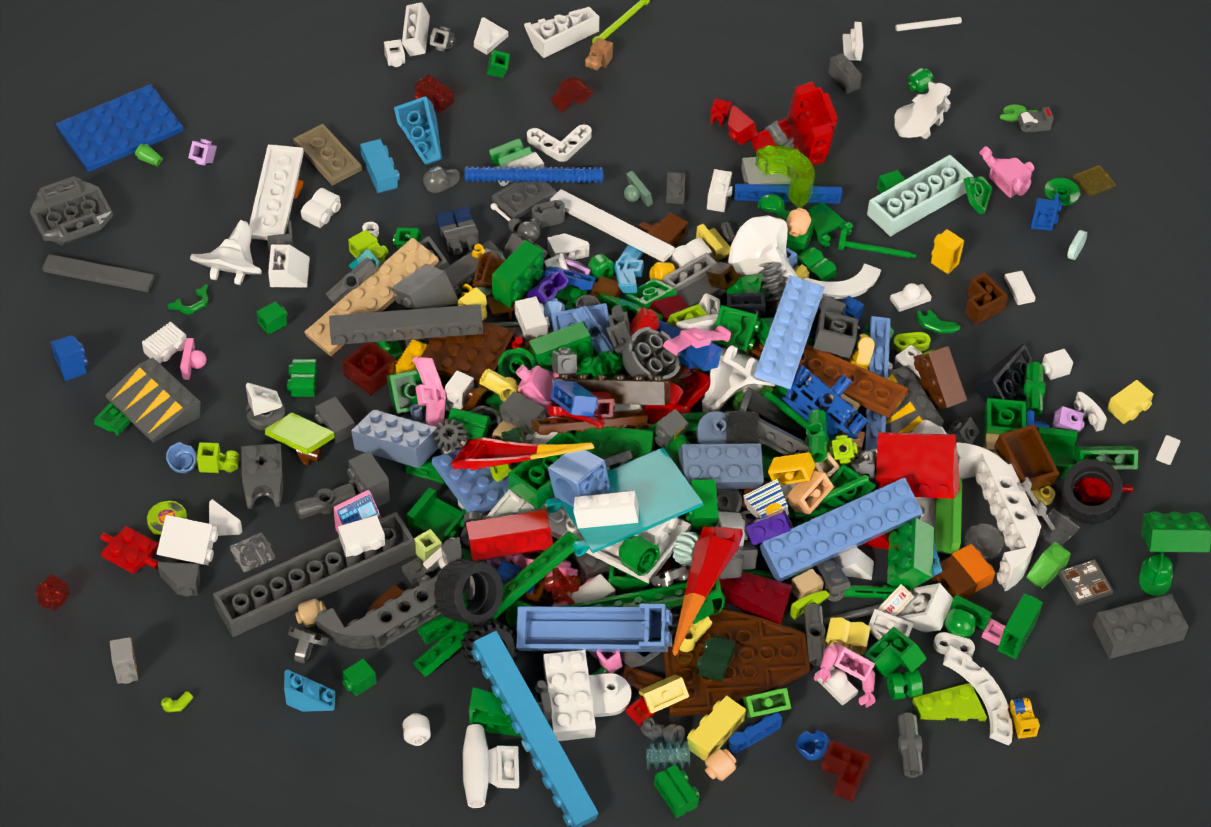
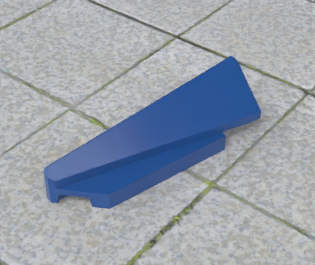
(691, 357)

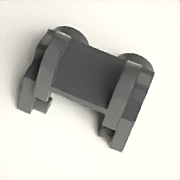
(863, 465)

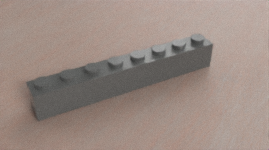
(405, 324)

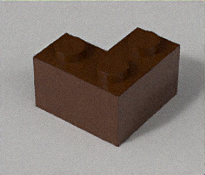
(986, 299)

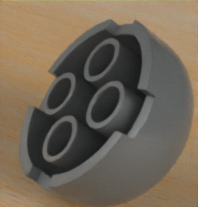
(646, 355)

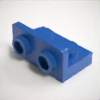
(1045, 213)

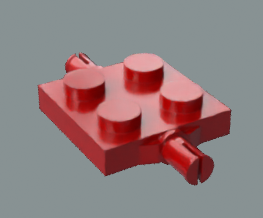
(1095, 491)
(130, 550)

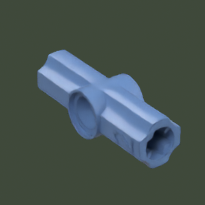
(600, 342)

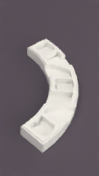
(852, 287)
(987, 688)

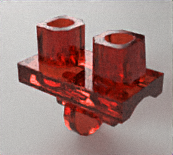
(564, 584)

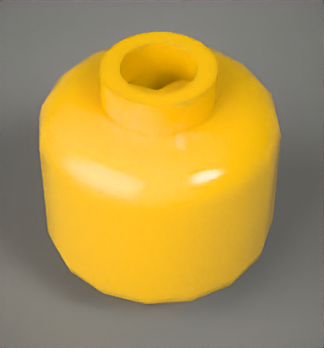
(660, 270)

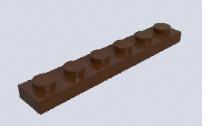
(565, 424)

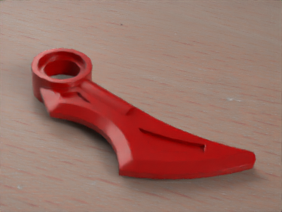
(556, 410)

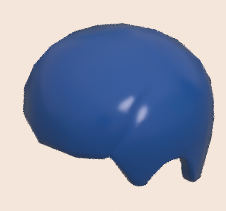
(812, 745)

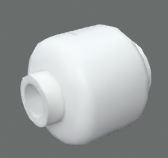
(416, 729)

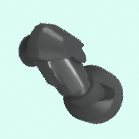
(671, 733)

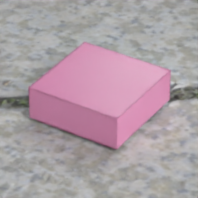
(993, 632)

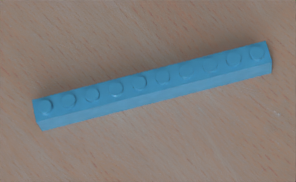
(534, 730)

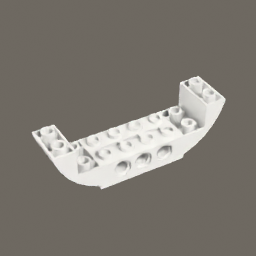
(1008, 505)

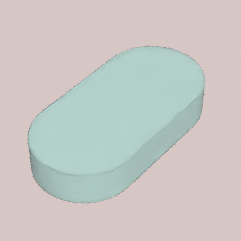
(1077, 245)

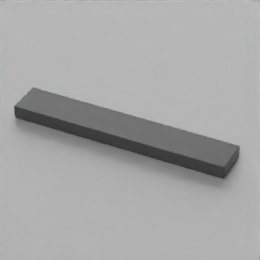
(98, 273)

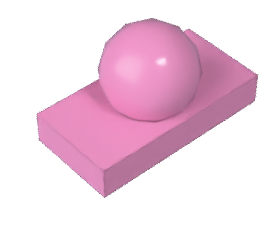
(191, 359)

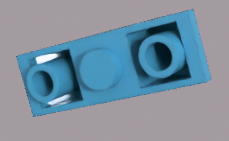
(307, 694)

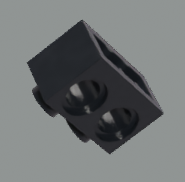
(748, 302)

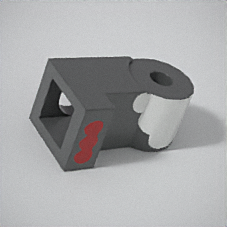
(1036, 121)

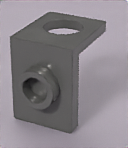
(283, 239)

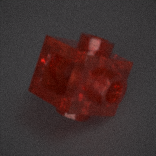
(52, 592)

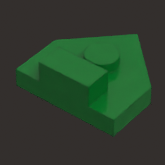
(978, 193)

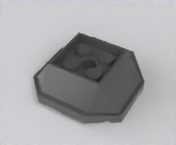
(70, 211)

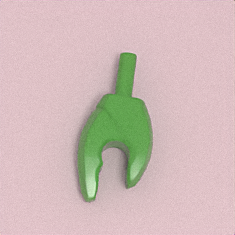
(1013, 112)

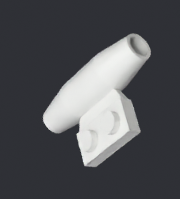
(486, 766)

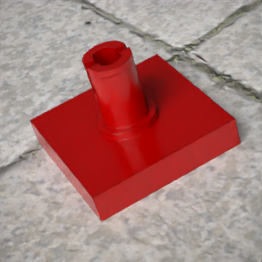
(698, 386)

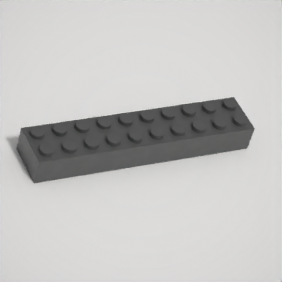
(308, 577)

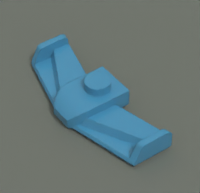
(629, 267)

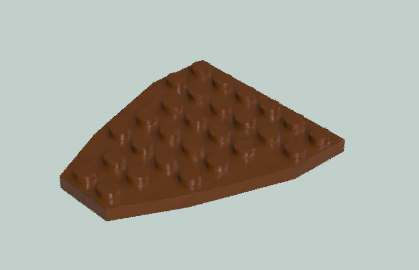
(763, 660)

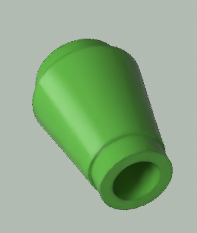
(147, 154)

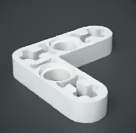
(558, 148)

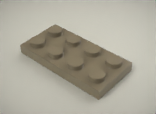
(327, 154)

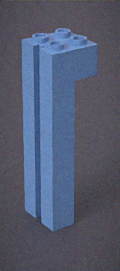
(594, 628)

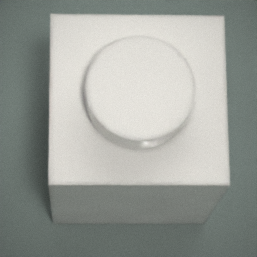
(1057, 364)

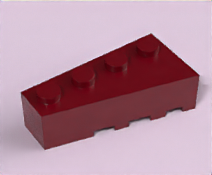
(758, 596)

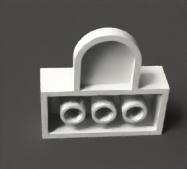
(581, 696)

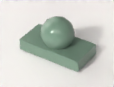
(637, 190)

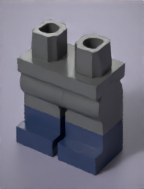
(457, 232)

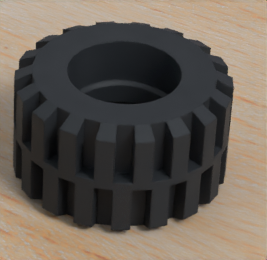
(480, 630)

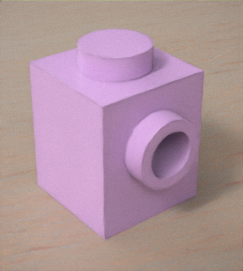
(202, 151)
(1068, 419)

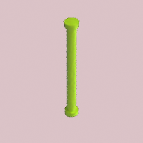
(622, 19)

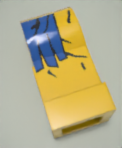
(862, 352)
(1024, 718)

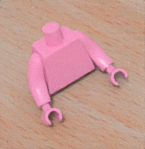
(1008, 174)
(537, 384)
(852, 663)

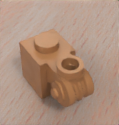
(600, 54)

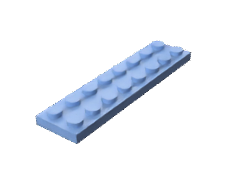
(789, 332)

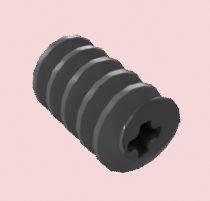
(773, 280)

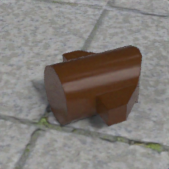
(313, 456)

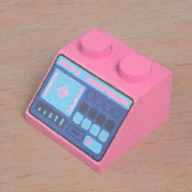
(355, 509)

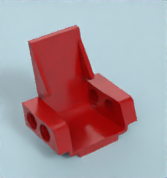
(811, 123)

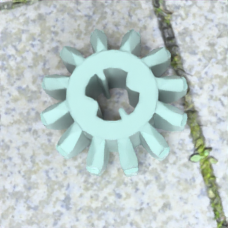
(685, 547)

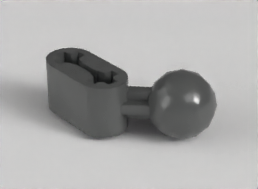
(543, 216)

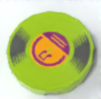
(158, 512)

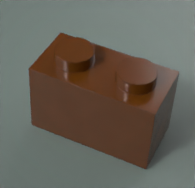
(955, 579)

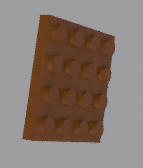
(470, 352)

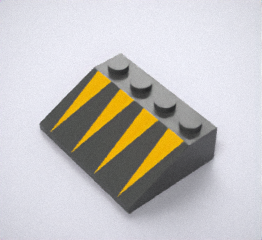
(154, 400)
(913, 408)

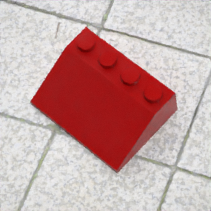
(924, 460)

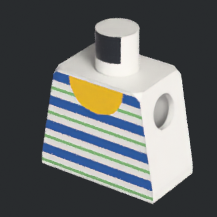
(766, 500)

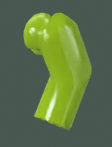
(176, 705)

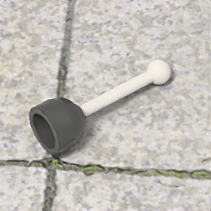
(513, 223)

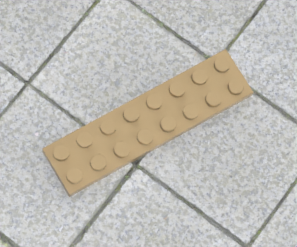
(375, 292)

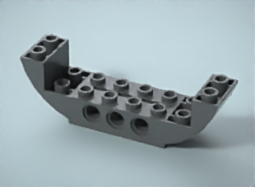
(393, 619)

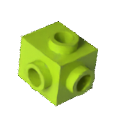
(848, 455)

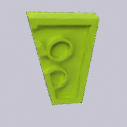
(950, 703)

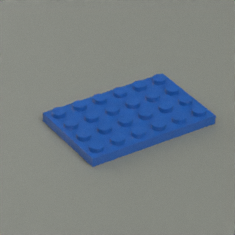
(119, 127)

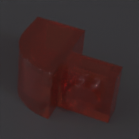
(571, 90)

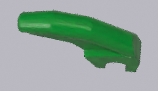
(934, 324)

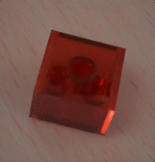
(369, 367)

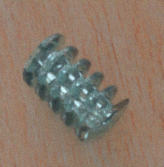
(667, 755)

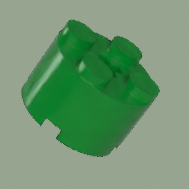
(512, 359)

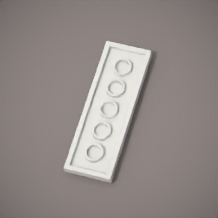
(275, 191)

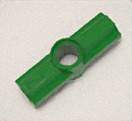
(1034, 388)
(818, 435)

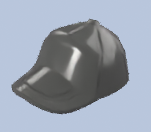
(438, 179)

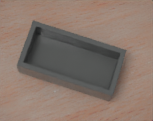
(1140, 626)

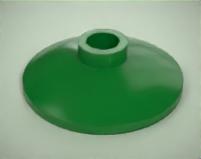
(1067, 190)

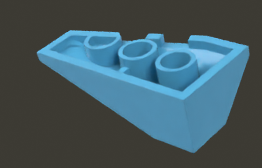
(421, 128)

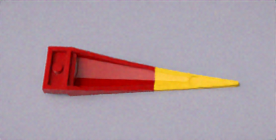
(489, 452)

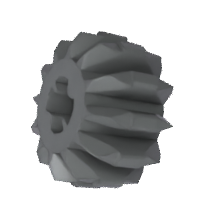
(456, 438)

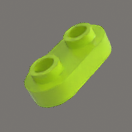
(904, 340)

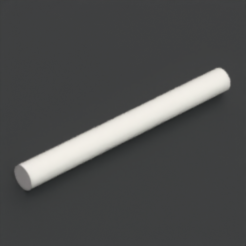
(925, 24)

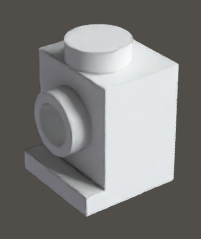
(394, 57)

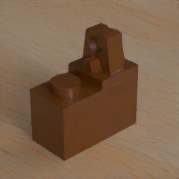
(669, 229)

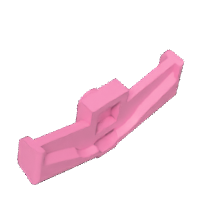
(696, 338)
(431, 392)

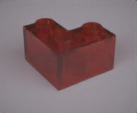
(848, 765)

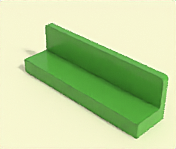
(948, 523)

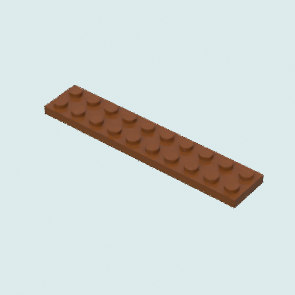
(866, 387)

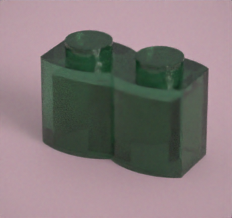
(716, 658)

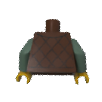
(488, 263)

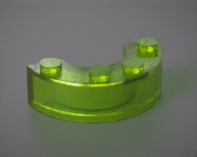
(791, 164)

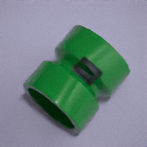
(906, 684)

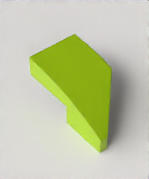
(815, 598)

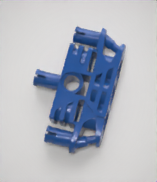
(820, 392)

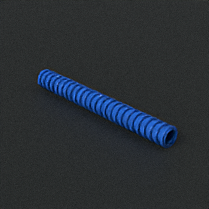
(532, 174)

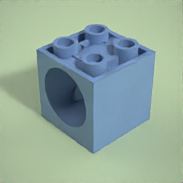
(578, 475)

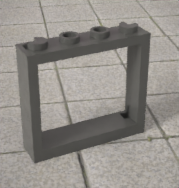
(770, 434)

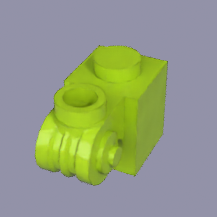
(365, 241)
(211, 460)

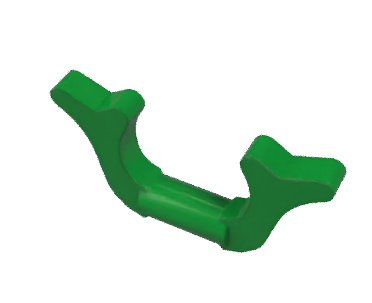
(188, 310)

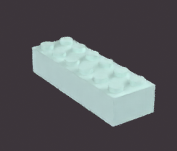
(918, 195)

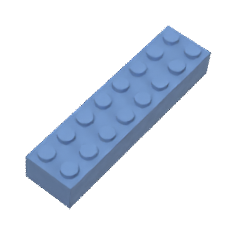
(840, 530)

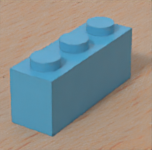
(379, 165)

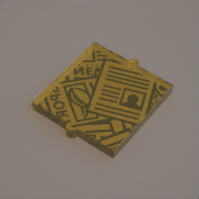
(1094, 180)

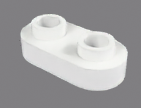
(956, 641)

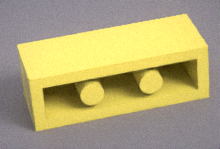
(716, 728)

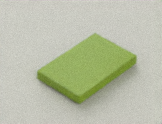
(299, 433)

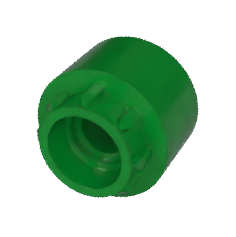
(639, 554)

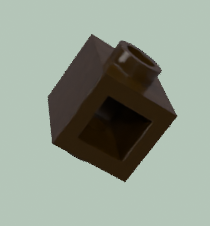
(722, 275)

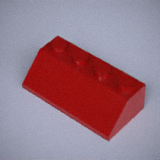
(509, 535)

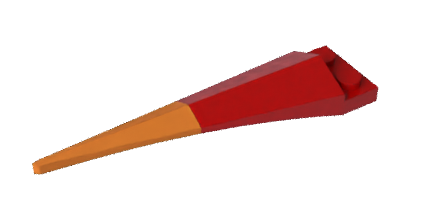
(709, 560)

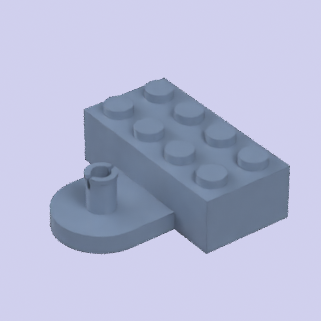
(397, 438)
(711, 458)

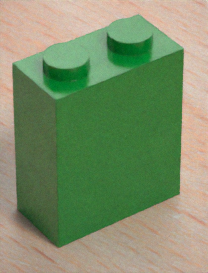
(1020, 626)

